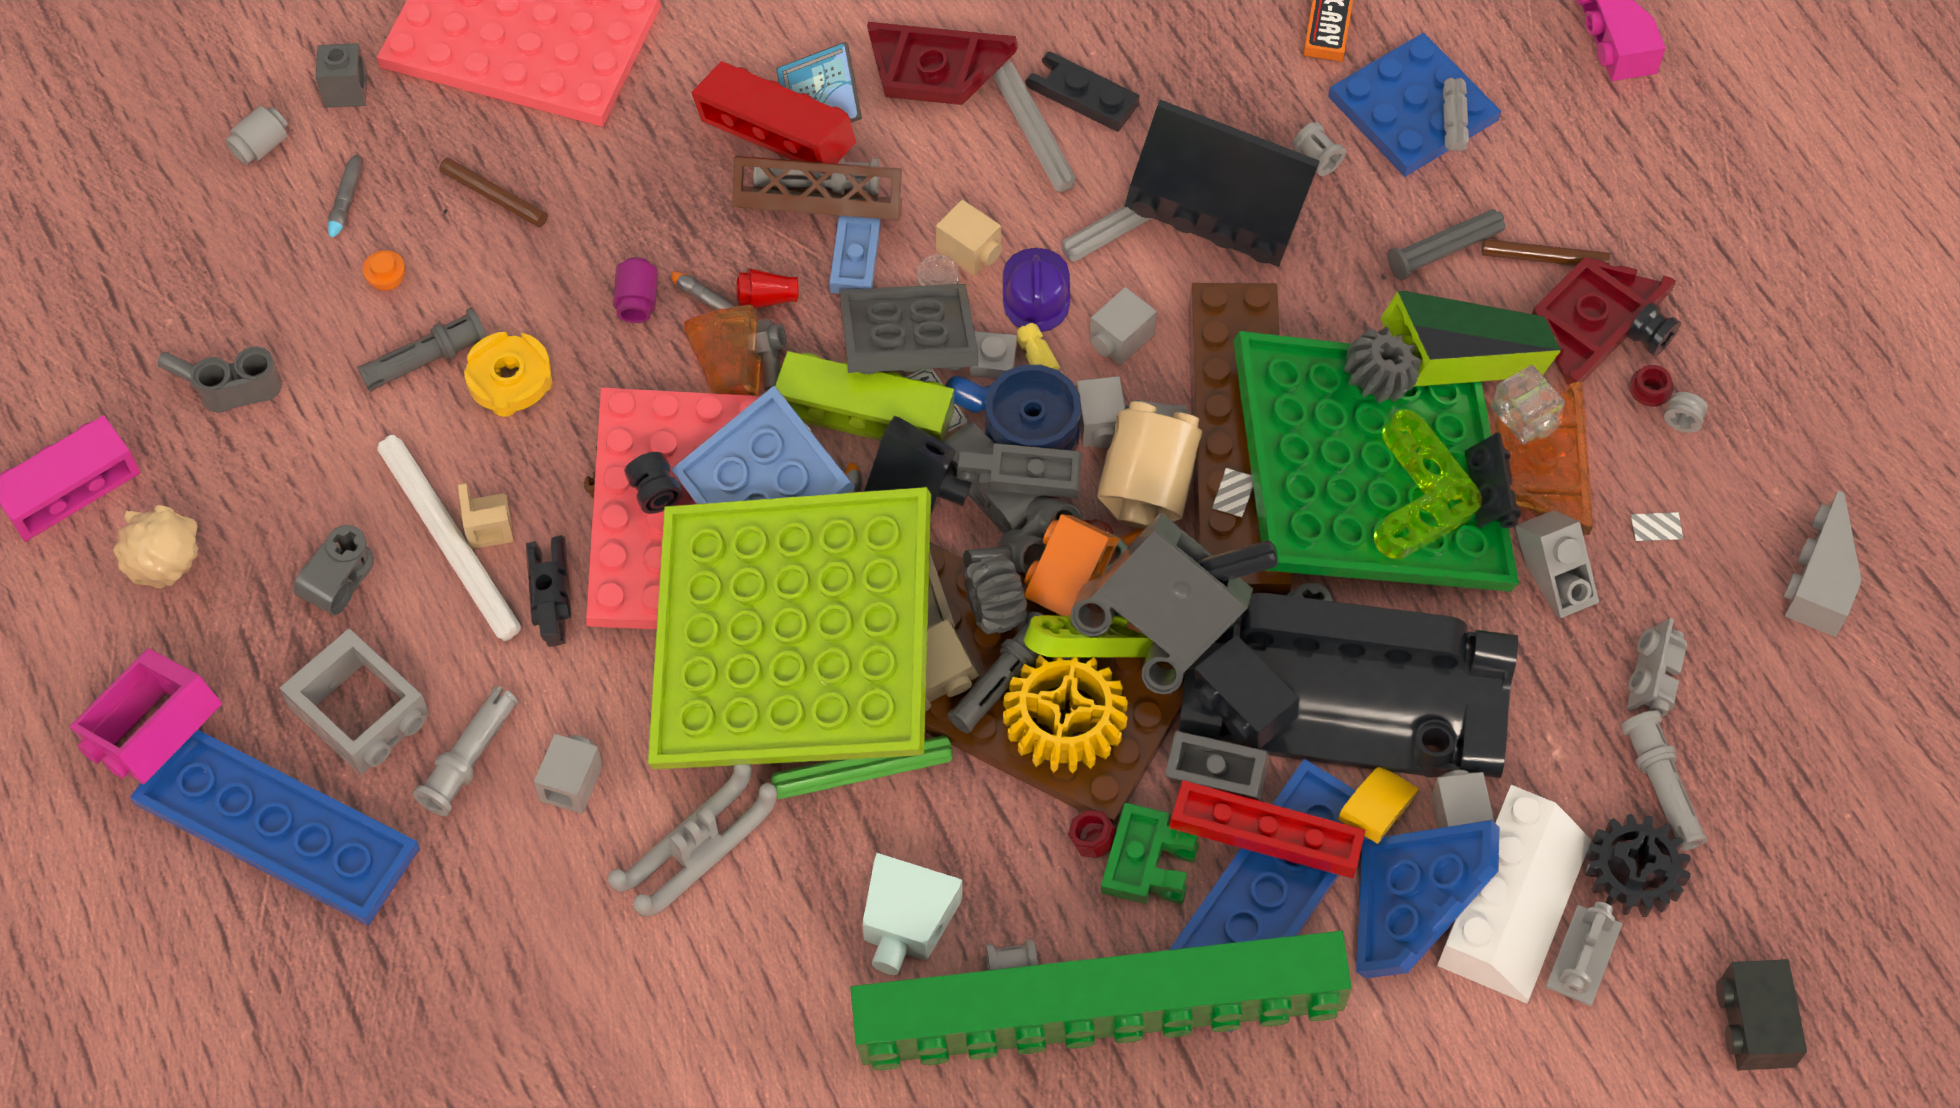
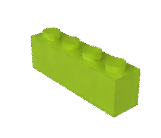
(859, 402)

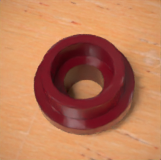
(1651, 376)

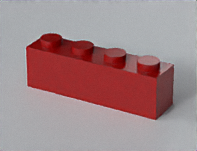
(773, 115)

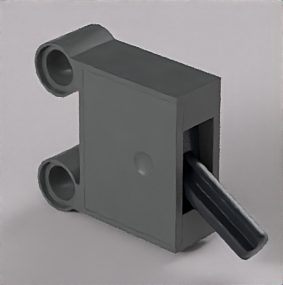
(1173, 596)

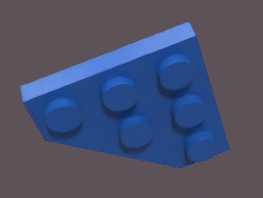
(1417, 889)

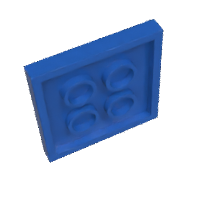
(1401, 103)

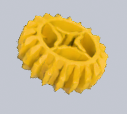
(1031, 700)

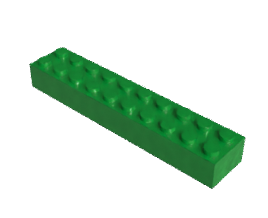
(1101, 1000)

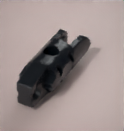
(549, 590)

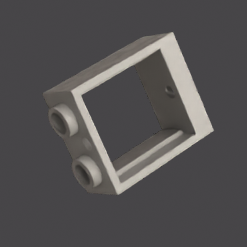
(328, 672)

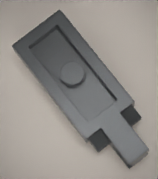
(1023, 470)

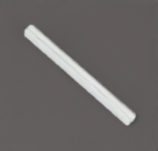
(449, 538)

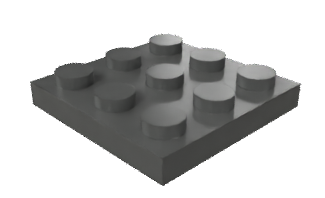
(908, 328)

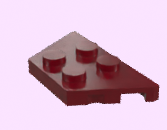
(935, 61)
(1594, 312)

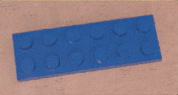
(278, 825)
(1265, 894)

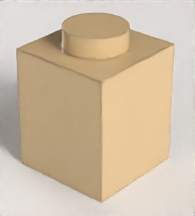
(969, 237)

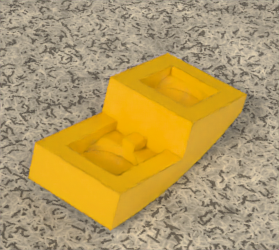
(1378, 803)

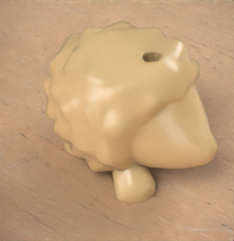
(156, 546)

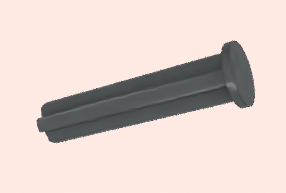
(1445, 243)

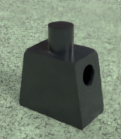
(916, 460)

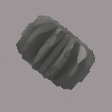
(1382, 365)
(995, 594)

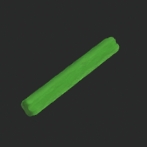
(849, 771)

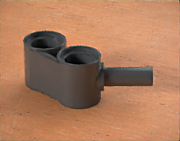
(235, 381)
(1016, 541)

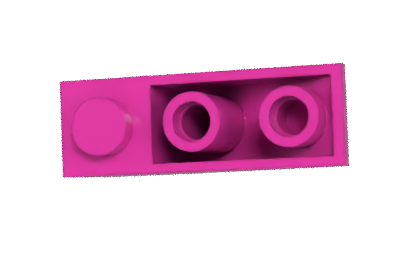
(1625, 37)

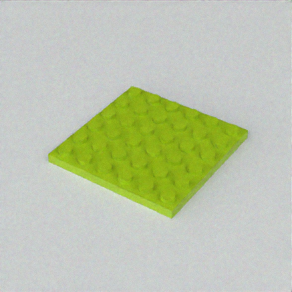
(792, 630)

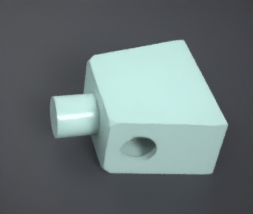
(907, 911)

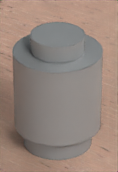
(257, 134)

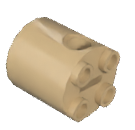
(1149, 465)

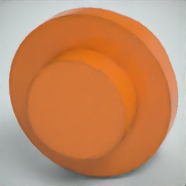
(384, 270)

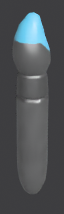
(344, 196)

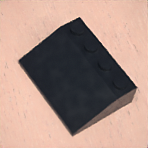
(1220, 183)

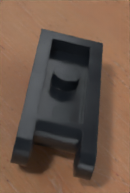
(1084, 92)

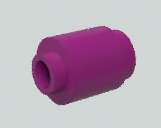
(635, 290)

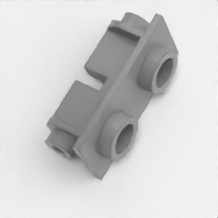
(1659, 652)
(1585, 953)

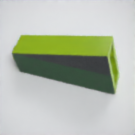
(1468, 339)

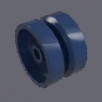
(1033, 409)

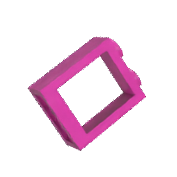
(129, 700)

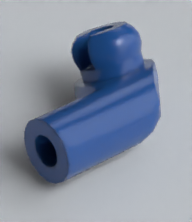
(968, 393)

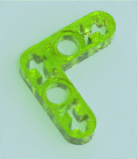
(1438, 489)

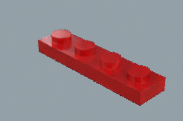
(1267, 829)

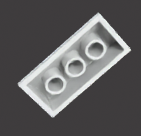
(1515, 916)

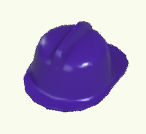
(1036, 288)

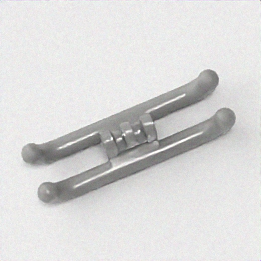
(696, 844)

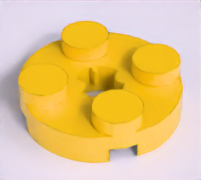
(512, 393)

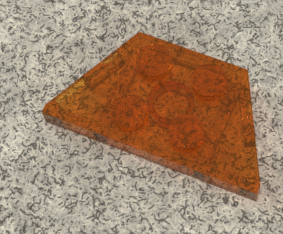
(1554, 469)

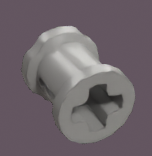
(1315, 144)
(1011, 956)

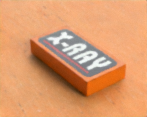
(1328, 29)

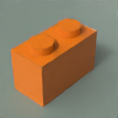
(1072, 557)

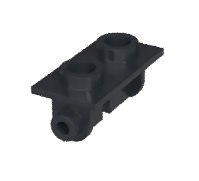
(1491, 474)

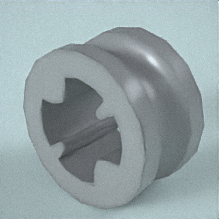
(1685, 412)

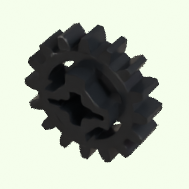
(1657, 859)

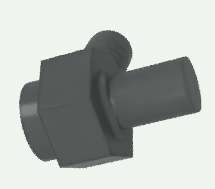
(769, 341)

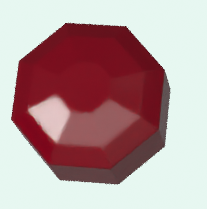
(1092, 833)

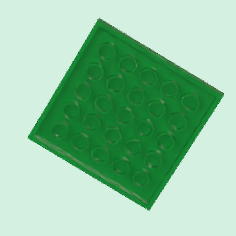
(1332, 480)

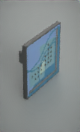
(825, 77)

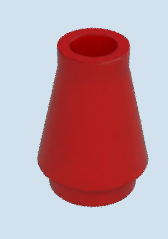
(765, 288)

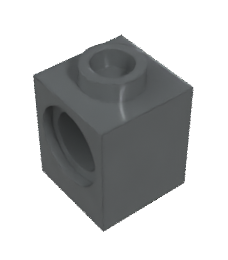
(341, 75)

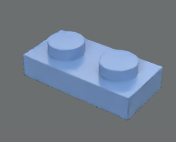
(855, 253)

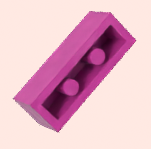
(65, 477)

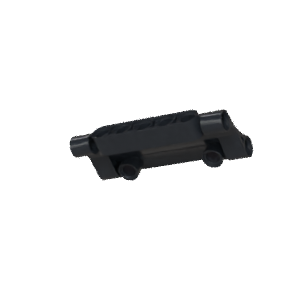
(1374, 686)

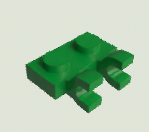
(1136, 854)

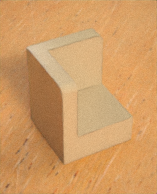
(485, 519)

